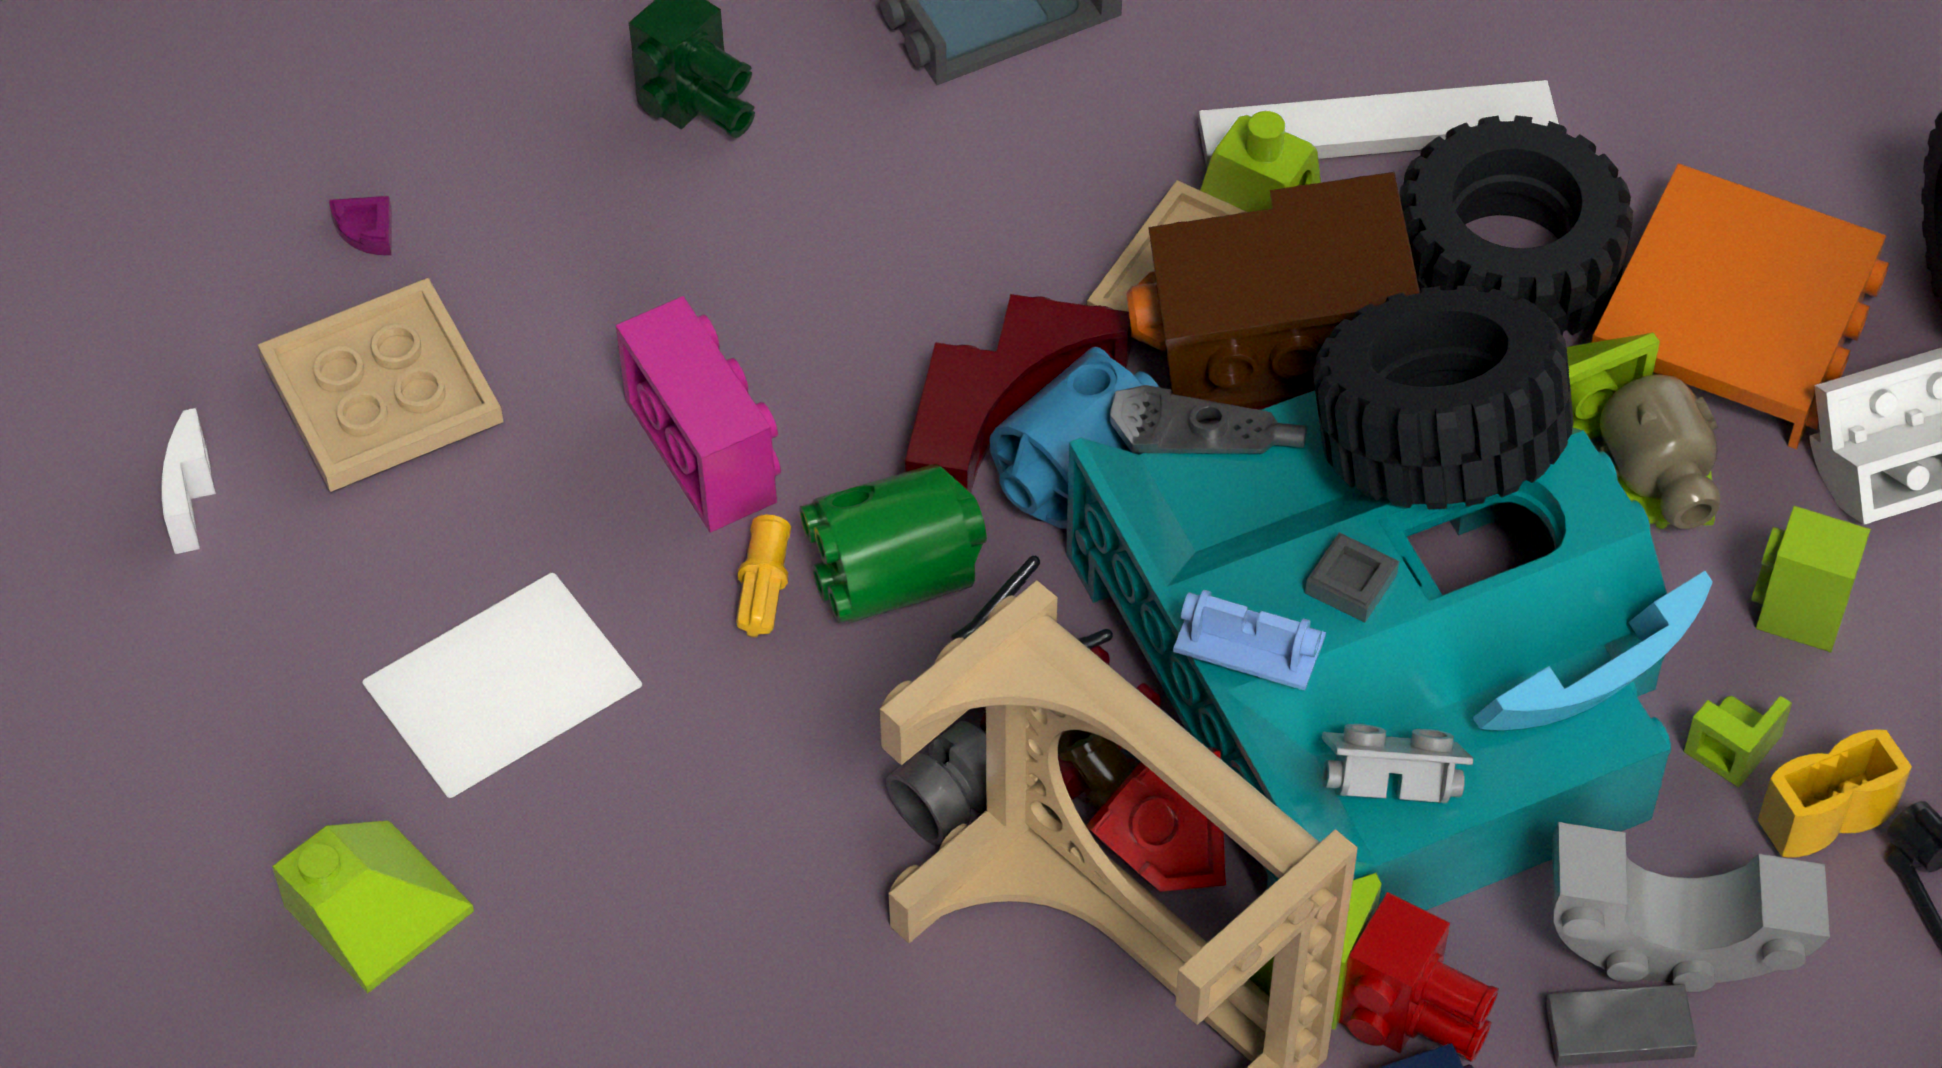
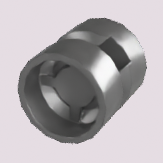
(941, 788)

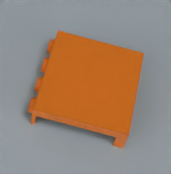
(1747, 294)

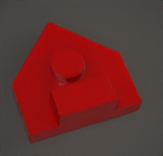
(1161, 834)

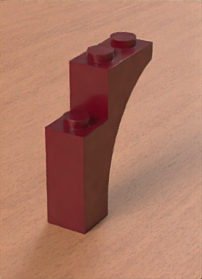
(978, 389)

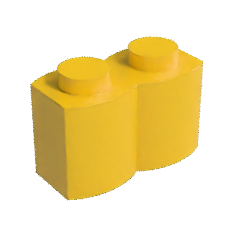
(1834, 793)

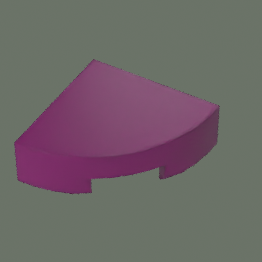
(364, 223)

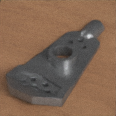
(1161, 422)

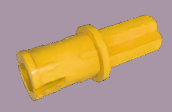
(763, 575)

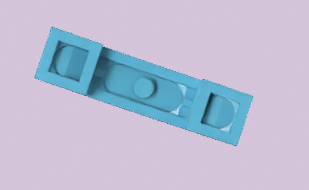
(1544, 699)

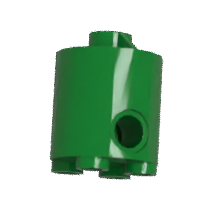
(894, 542)

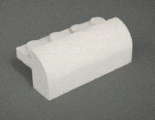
(1882, 437)

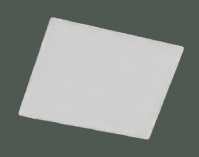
(501, 684)

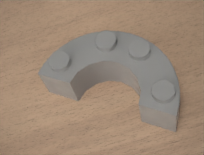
(1679, 926)

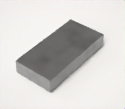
(1621, 1025)

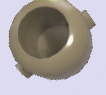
(1664, 446)

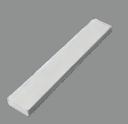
(1388, 120)

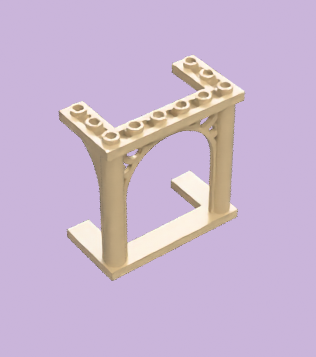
(1041, 852)

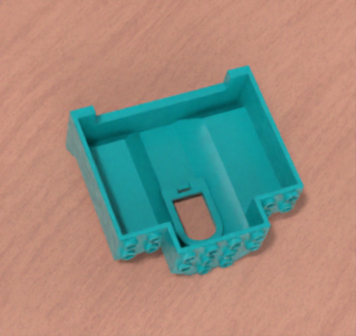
(1422, 660)

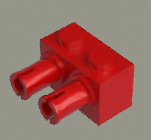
(1404, 988)

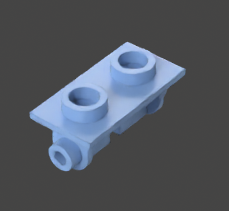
(1248, 640)

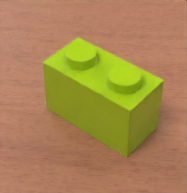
(1808, 577)

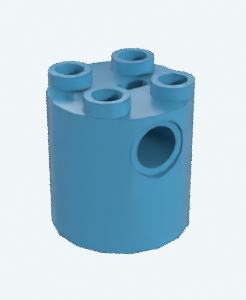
(1035, 439)

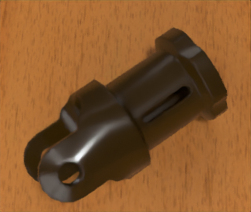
(1097, 762)

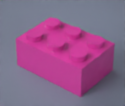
(699, 412)

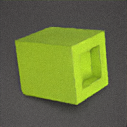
(1735, 736)

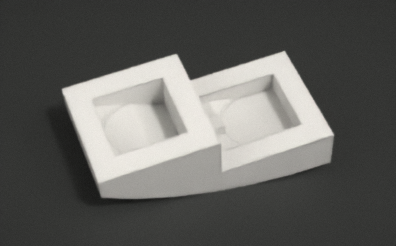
(185, 477)

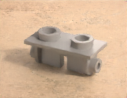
(1368, 756)

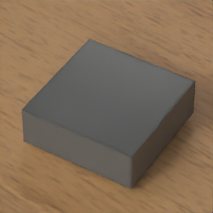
(1352, 577)

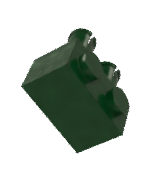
(685, 68)

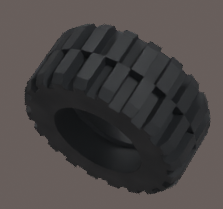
(1528, 175)
(1443, 397)

